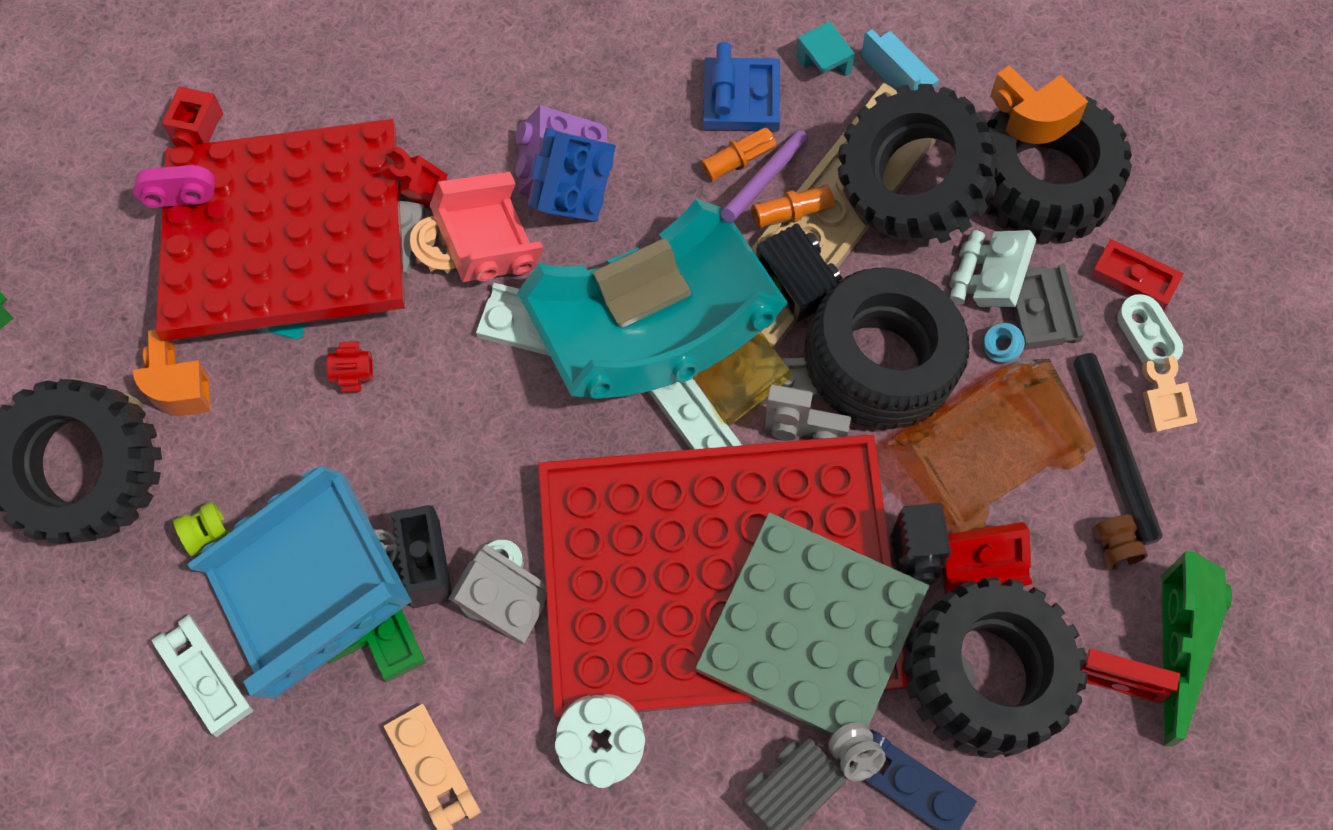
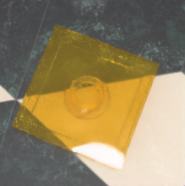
(743, 378)

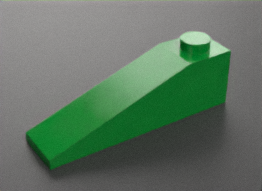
(1192, 617)

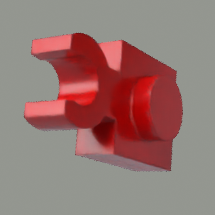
(416, 174)

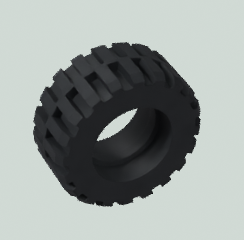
(907, 118)
(1061, 208)
(125, 466)
(1040, 640)

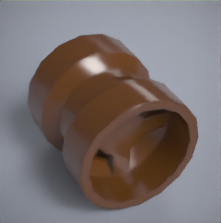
(1118, 538)

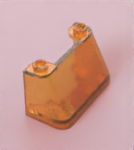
(993, 441)

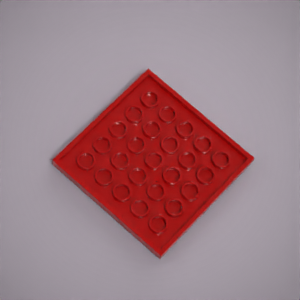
(290, 235)

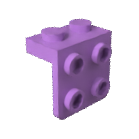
(531, 134)

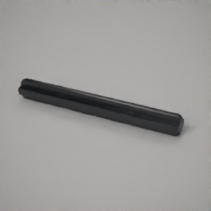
(1117, 448)

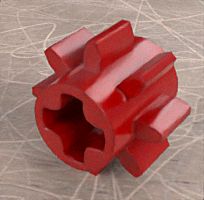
(350, 366)

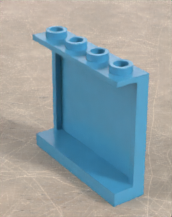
(302, 580)

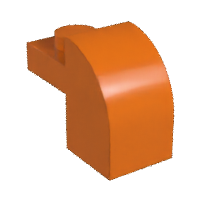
(1039, 114)
(169, 385)

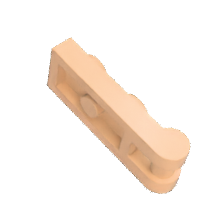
(431, 767)

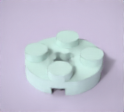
(600, 766)

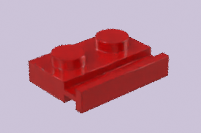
(988, 552)
(1129, 676)

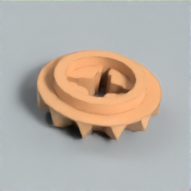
(422, 243)

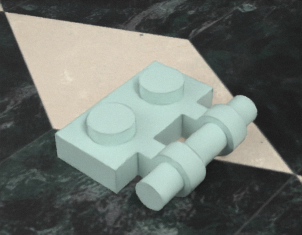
(1002, 271)

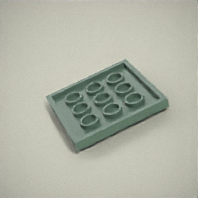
(812, 627)

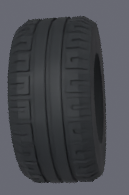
(912, 310)

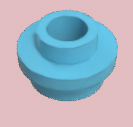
(999, 333)

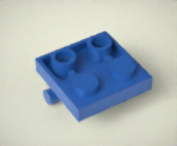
(741, 92)
(570, 175)

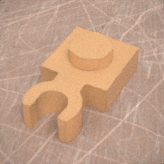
(1168, 403)

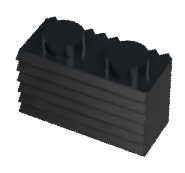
(798, 269)
(921, 541)
(422, 555)

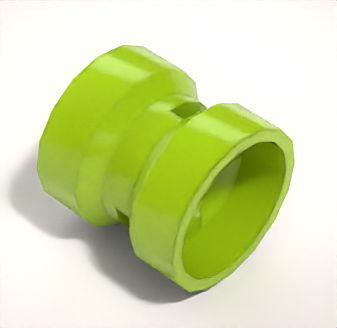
(193, 532)

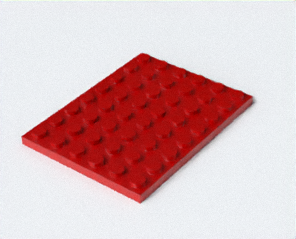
(655, 545)

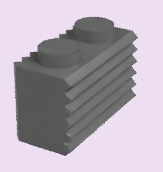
(794, 789)

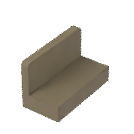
(641, 283)

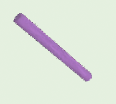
(764, 176)

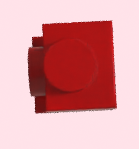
(192, 117)

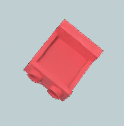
(483, 227)

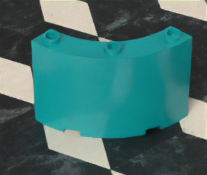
(726, 309)

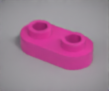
(174, 186)

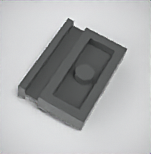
(1047, 309)

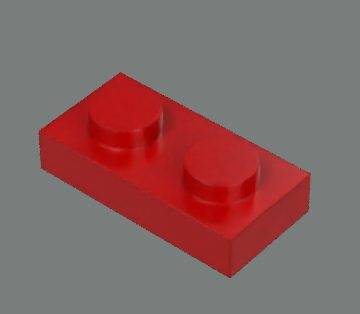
(1136, 273)

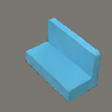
(895, 61)

